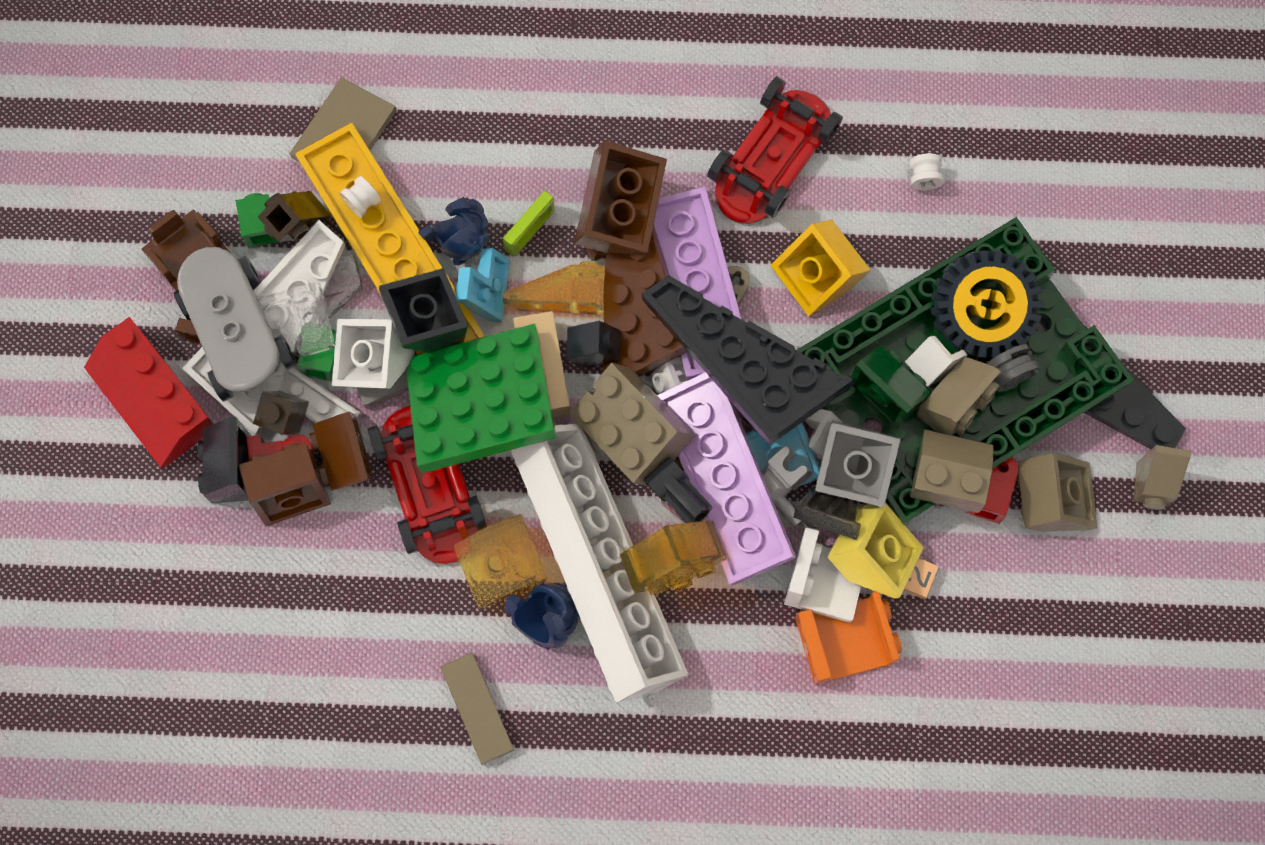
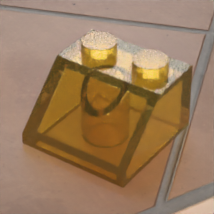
(500, 561)

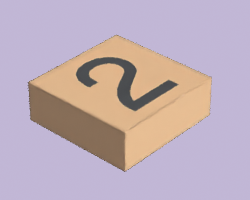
(921, 579)

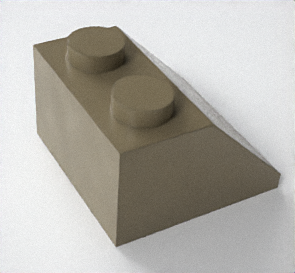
(953, 471)
(1056, 493)

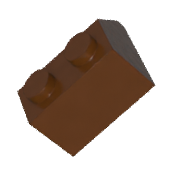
(341, 451)
(284, 484)

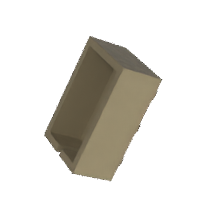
(631, 423)

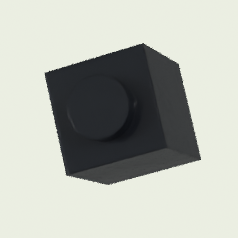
(593, 344)

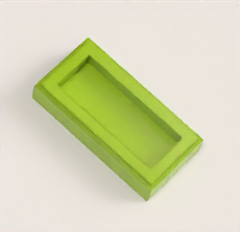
(529, 224)

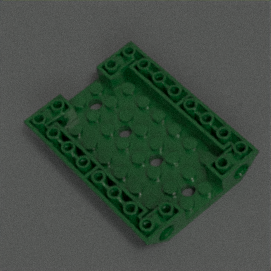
(1073, 377)

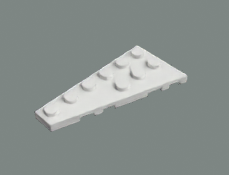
(308, 262)

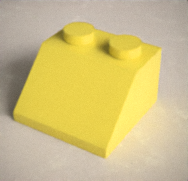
(881, 554)

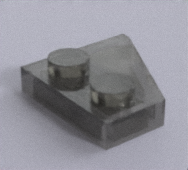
(828, 512)

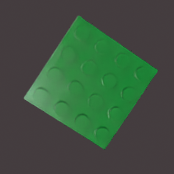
(479, 398)

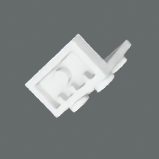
(819, 584)

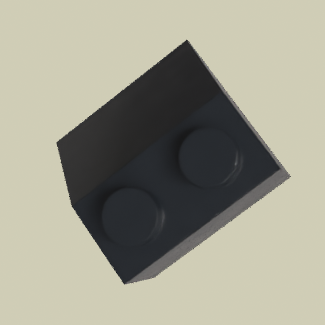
(425, 311)
(222, 452)

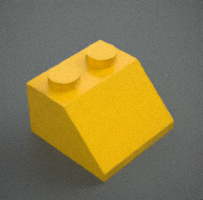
(820, 266)

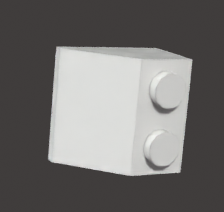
(368, 354)

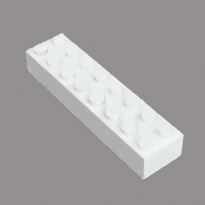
(587, 544)

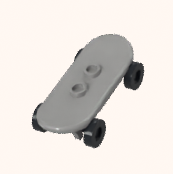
(229, 322)

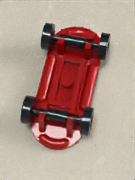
(759, 174)
(433, 503)

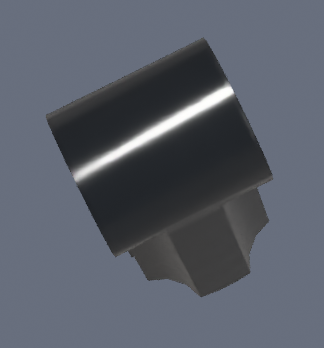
(673, 486)

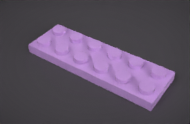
(694, 253)
(729, 478)

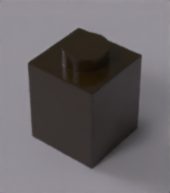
(280, 412)

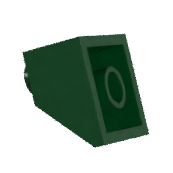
(889, 385)

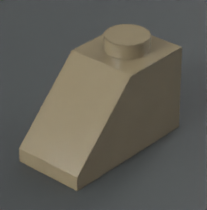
(1160, 476)

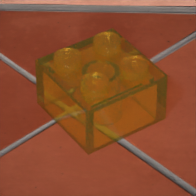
(673, 557)

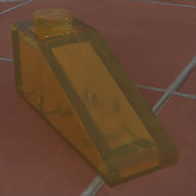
(563, 291)

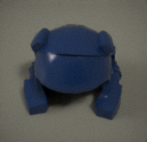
(463, 234)
(544, 615)

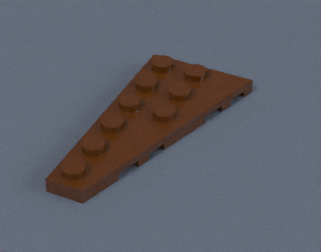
(642, 335)

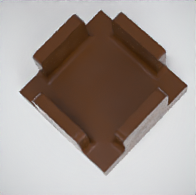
(177, 239)

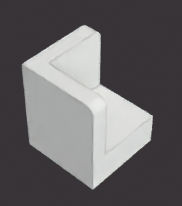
(933, 360)
(821, 424)

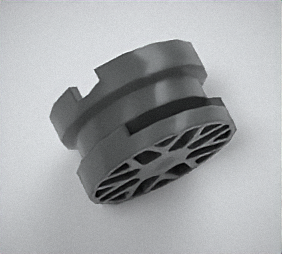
(1014, 367)

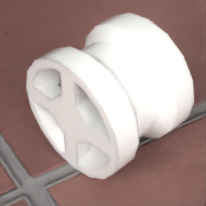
(926, 172)
(360, 196)

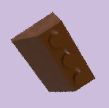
(620, 200)

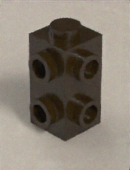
(292, 215)

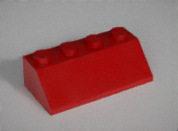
(146, 393)

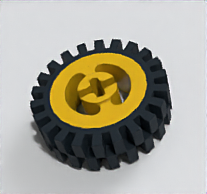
(1017, 311)

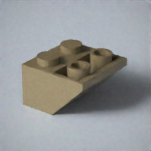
(958, 396)

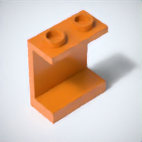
(845, 648)

